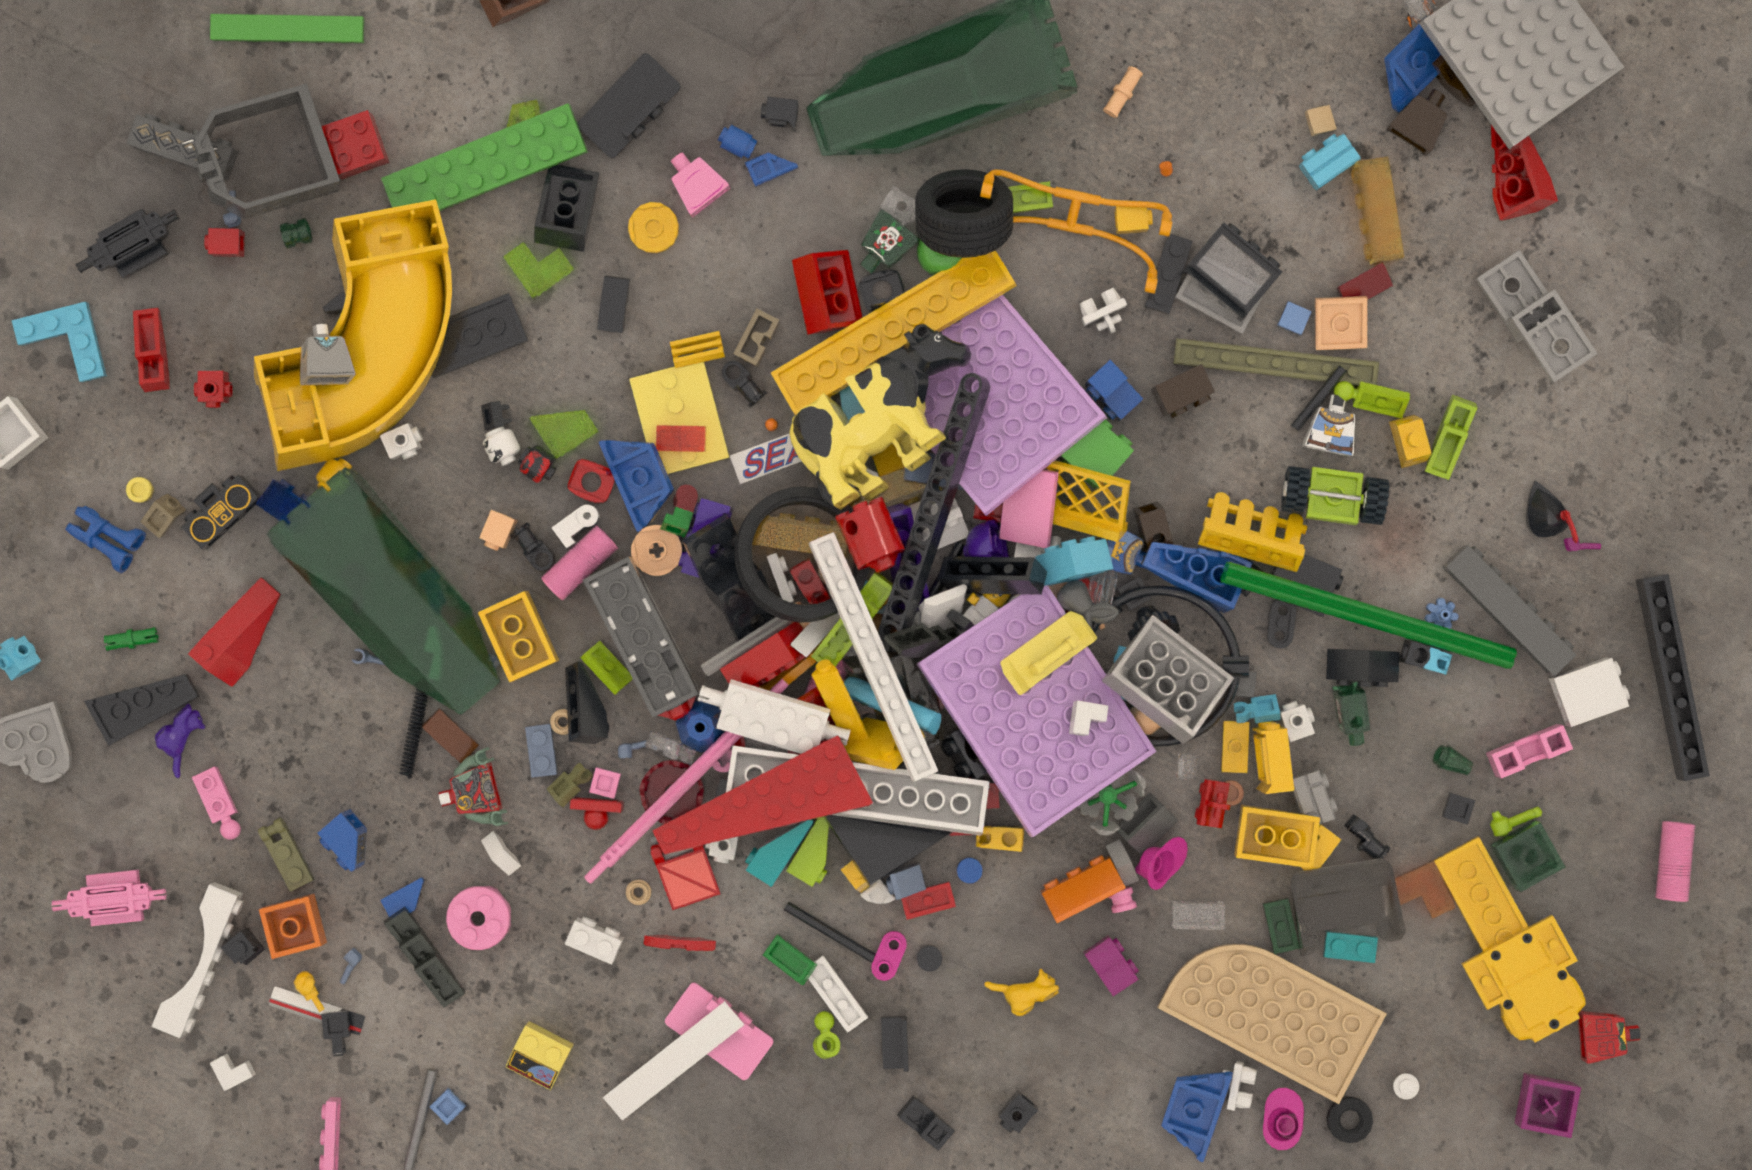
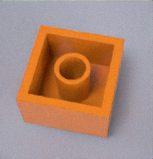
(293, 926)

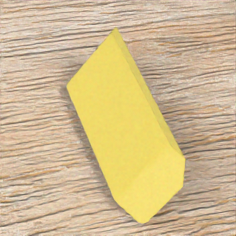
(1047, 651)

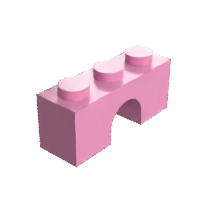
(1529, 749)

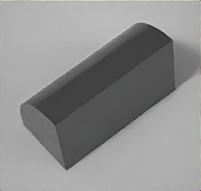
(1147, 825)

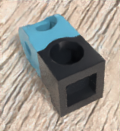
(1425, 657)

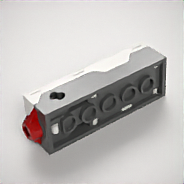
(643, 639)

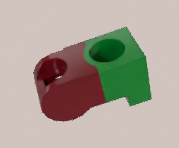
(684, 505)

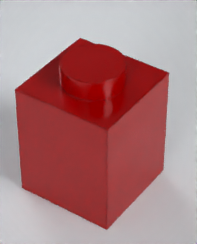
(225, 242)

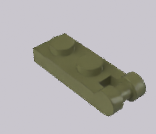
(286, 855)

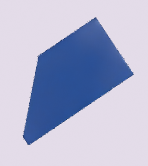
(768, 168)
(404, 897)

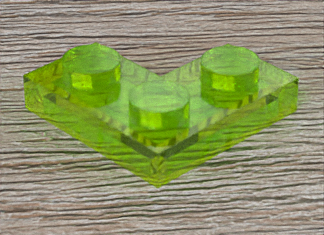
(538, 275)

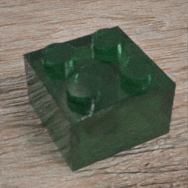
(1527, 855)

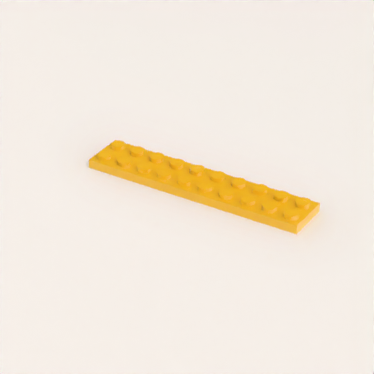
(933, 302)

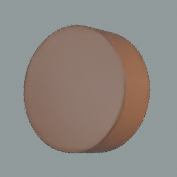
(1235, 793)

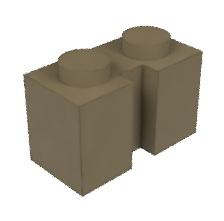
(750, 346)

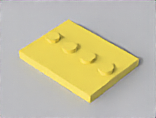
(680, 399)

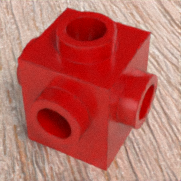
(213, 379)

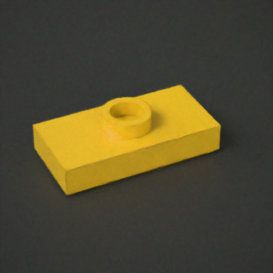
(1235, 747)

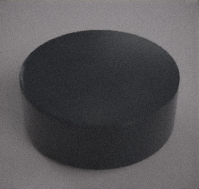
(929, 958)

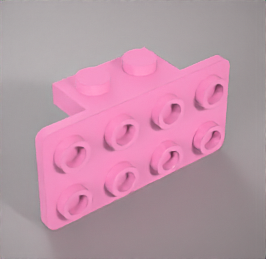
(738, 1052)

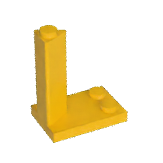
(869, 738)

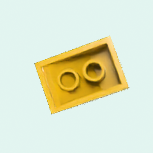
(1276, 836)

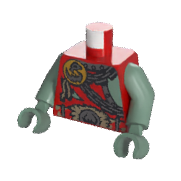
(475, 790)

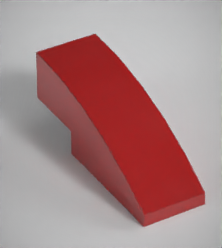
(150, 350)

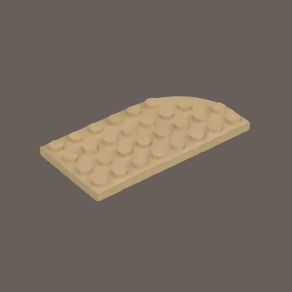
(1275, 1014)

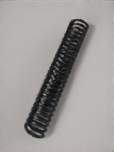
(414, 740)

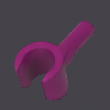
(1571, 546)

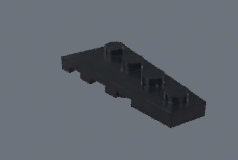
(137, 707)

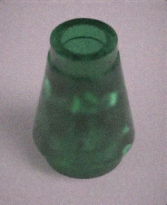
(1451, 760)

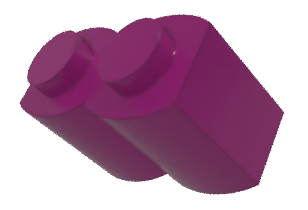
(1111, 965)

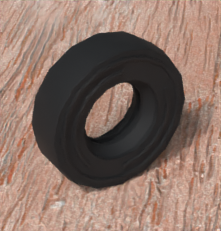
(1350, 1135)

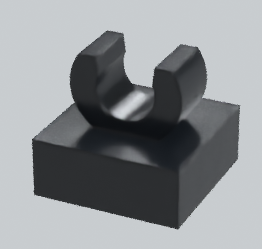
(493, 415)
(1458, 808)

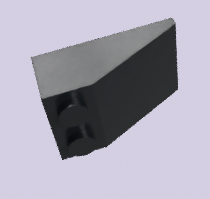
(566, 207)

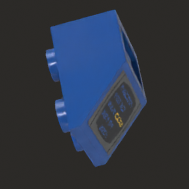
(347, 839)

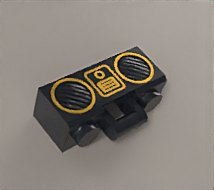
(223, 513)

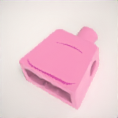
(697, 183)

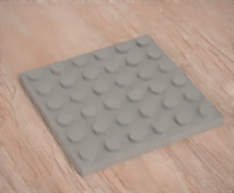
(1521, 58)

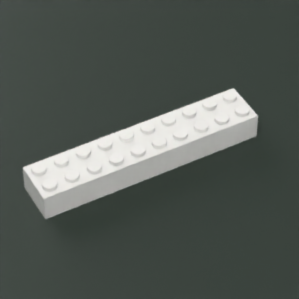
(930, 803)

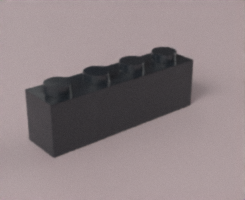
(994, 575)

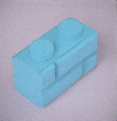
(1329, 161)

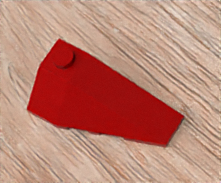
(1520, 179)
(233, 640)

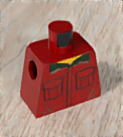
(1604, 1036)

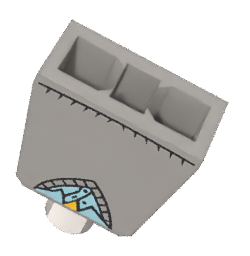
(325, 359)

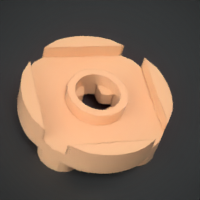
(648, 562)

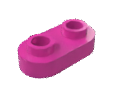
(889, 956)

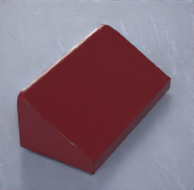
(1367, 284)

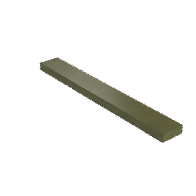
(1272, 362)

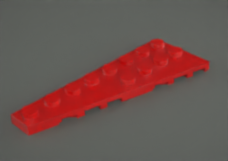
(793, 792)

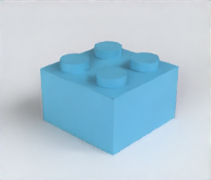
(1075, 560)

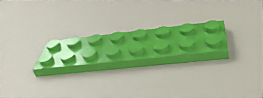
(489, 161)

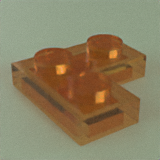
(1428, 884)

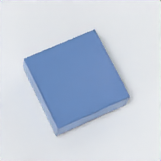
(1294, 318)
(447, 1106)

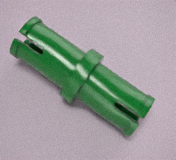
(131, 639)

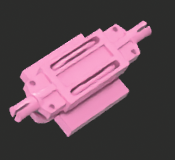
(110, 898)

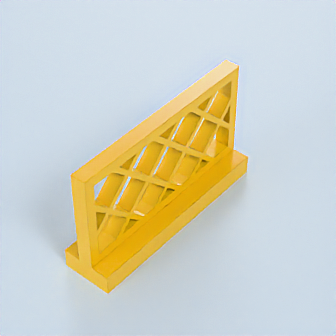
(1086, 521)

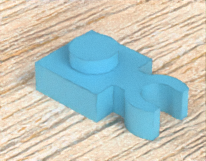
(1261, 709)

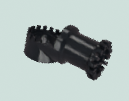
(744, 384)
(532, 547)
(1368, 842)

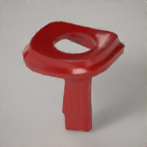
(575, 482)

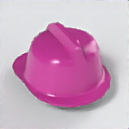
(1161, 863)
(1283, 1119)

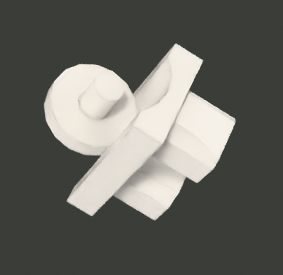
(1091, 314)
(1236, 1097)

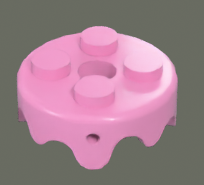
(496, 913)

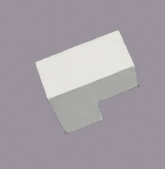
(1083, 714)
(500, 854)
(228, 1074)

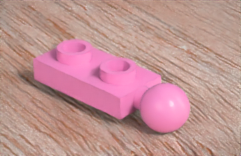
(217, 801)

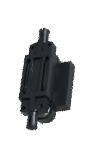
(130, 243)

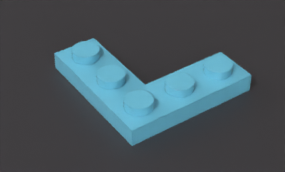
(69, 320)

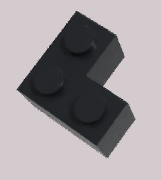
(1364, 666)

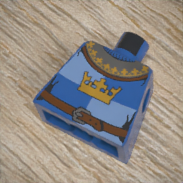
(1126, 553)

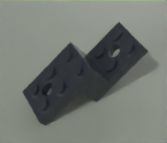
(721, 578)

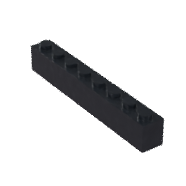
(1672, 677)

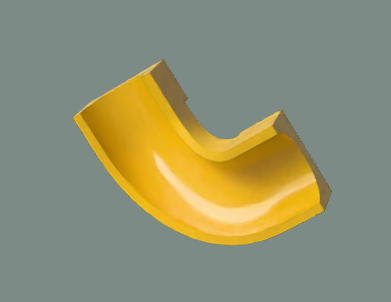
(393, 328)

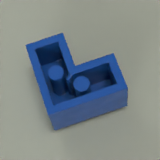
(1113, 391)

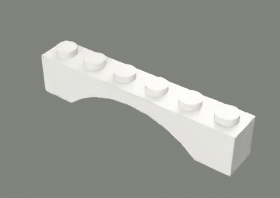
(217, 912)

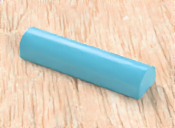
(862, 692)

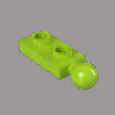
(1374, 398)

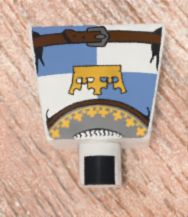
(1332, 429)

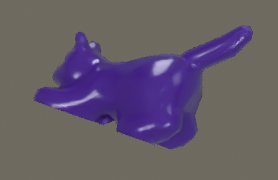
(174, 737)

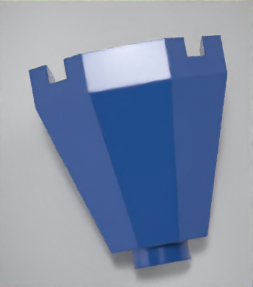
(694, 737)

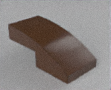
(450, 735)

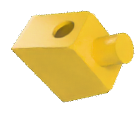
(1410, 440)

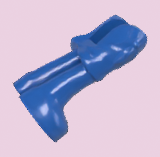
(129, 539)

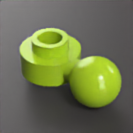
(824, 1022)

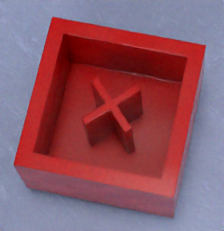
(355, 144)

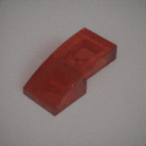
(681, 438)

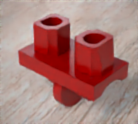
(1212, 803)

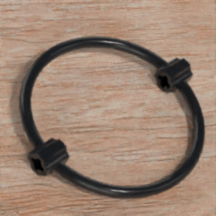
(1233, 664)

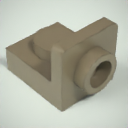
(162, 515)

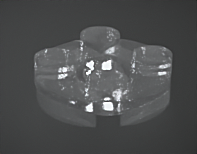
(671, 748)

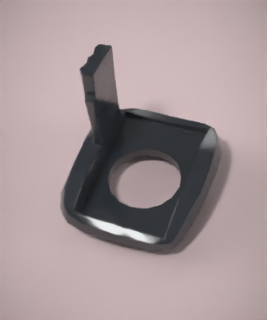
(867, 283)

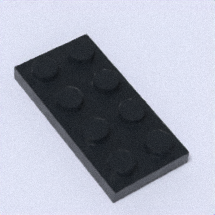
(480, 334)

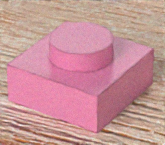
(605, 782)

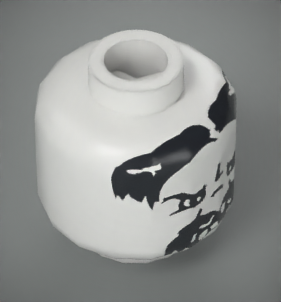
(501, 446)

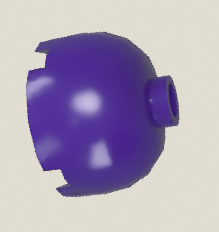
(985, 542)

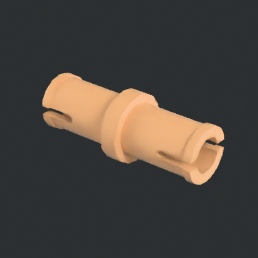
(1123, 92)

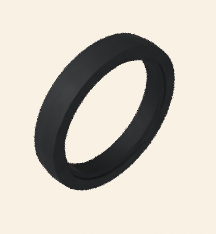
(744, 563)

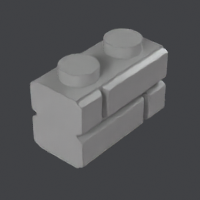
(1312, 796)

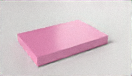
(1030, 511)

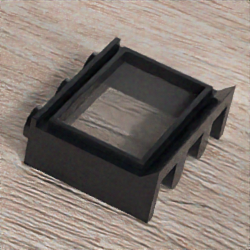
(1233, 270)

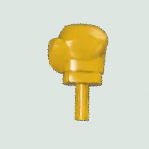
(305, 986)

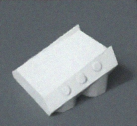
(935, 608)

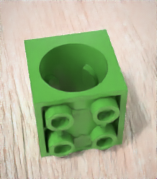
(1099, 452)

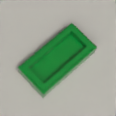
(790, 959)

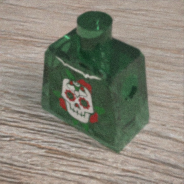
(886, 242)
(1350, 703)

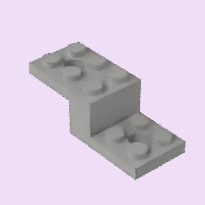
(1536, 316)

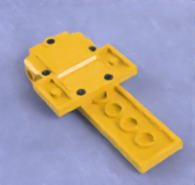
(1518, 963)

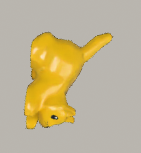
(1024, 995)

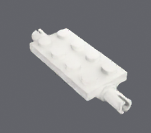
(772, 717)

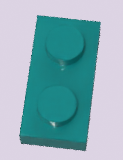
(1350, 946)

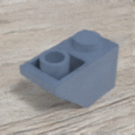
(906, 881)

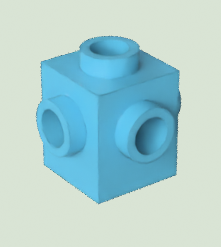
(18, 657)

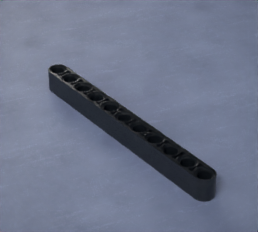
(932, 495)

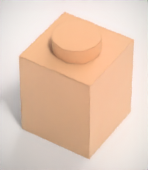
(497, 530)

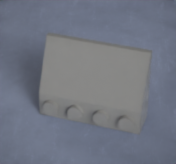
(1168, 680)

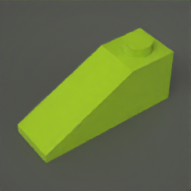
(812, 855)

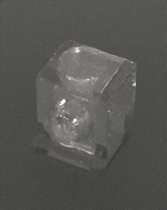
(890, 206)

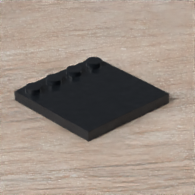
(881, 846)

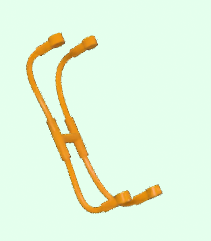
(1071, 224)

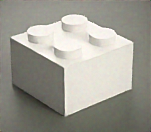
(17, 432)

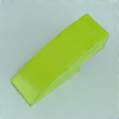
(1451, 437)

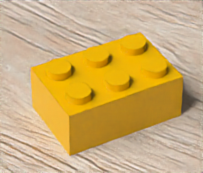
(518, 636)

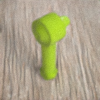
(1503, 825)

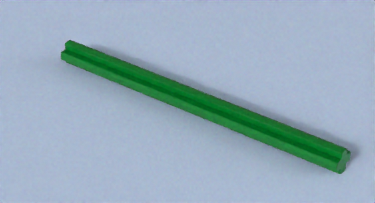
(1368, 615)

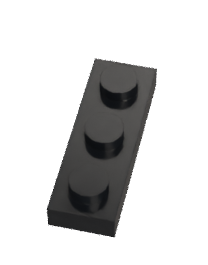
(1169, 273)

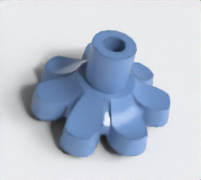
(1437, 613)

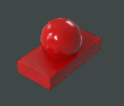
(596, 811)

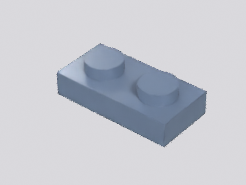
(541, 750)

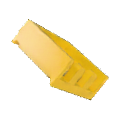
(1273, 758)

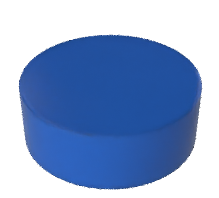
(969, 870)

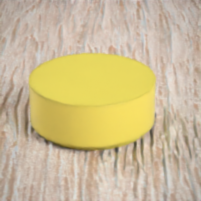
(139, 489)

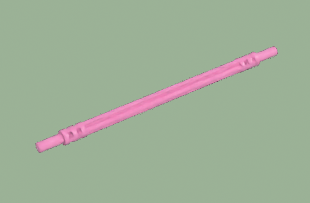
(669, 798)

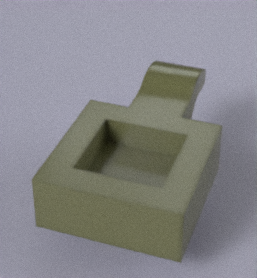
(566, 785)

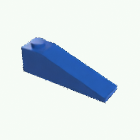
(1195, 571)

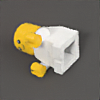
(984, 605)

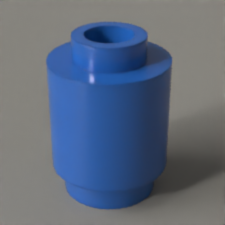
(737, 141)

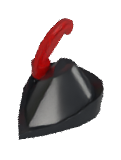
(1547, 514)

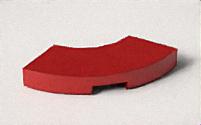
(687, 943)

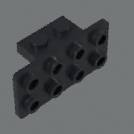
(629, 106)

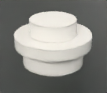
(1406, 1086)

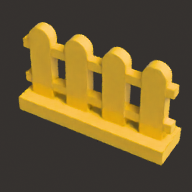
(1253, 545)

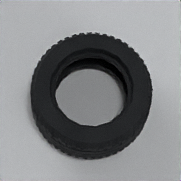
(957, 220)

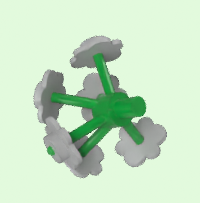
(1121, 805)

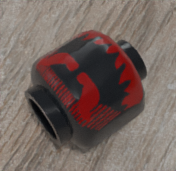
(537, 464)

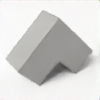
(1122, 862)

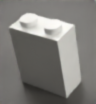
(1589, 691)

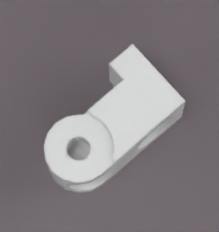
(574, 523)

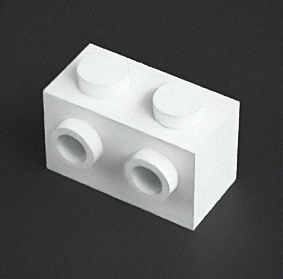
(594, 940)

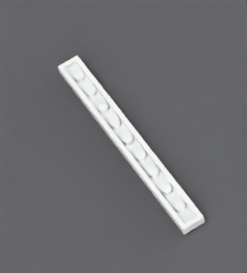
(873, 657)

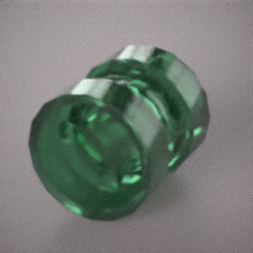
(296, 233)

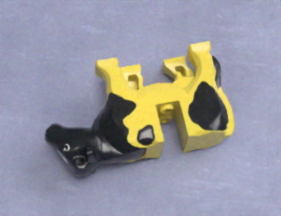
(894, 406)

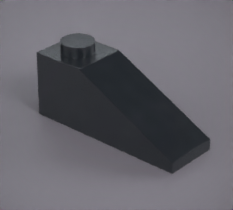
(584, 708)

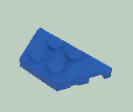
(1410, 67)
(638, 477)
(1196, 1109)

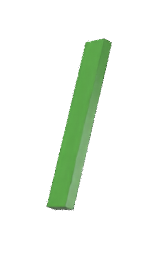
(287, 28)

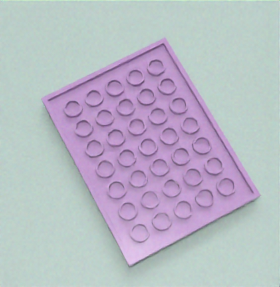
(1031, 407)
(1027, 736)

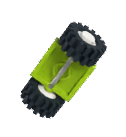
(1335, 495)

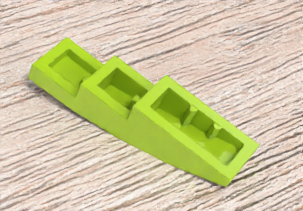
(838, 641)

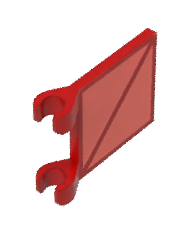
(686, 876)

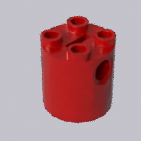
(871, 535)

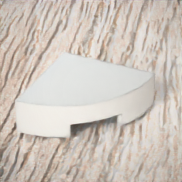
(878, 893)

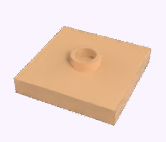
(1340, 323)

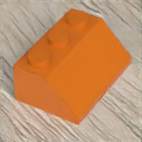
(1082, 888)

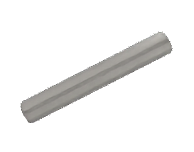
(744, 645)

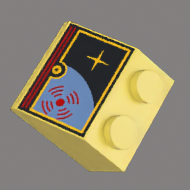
(539, 1055)

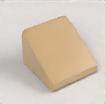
(1320, 120)

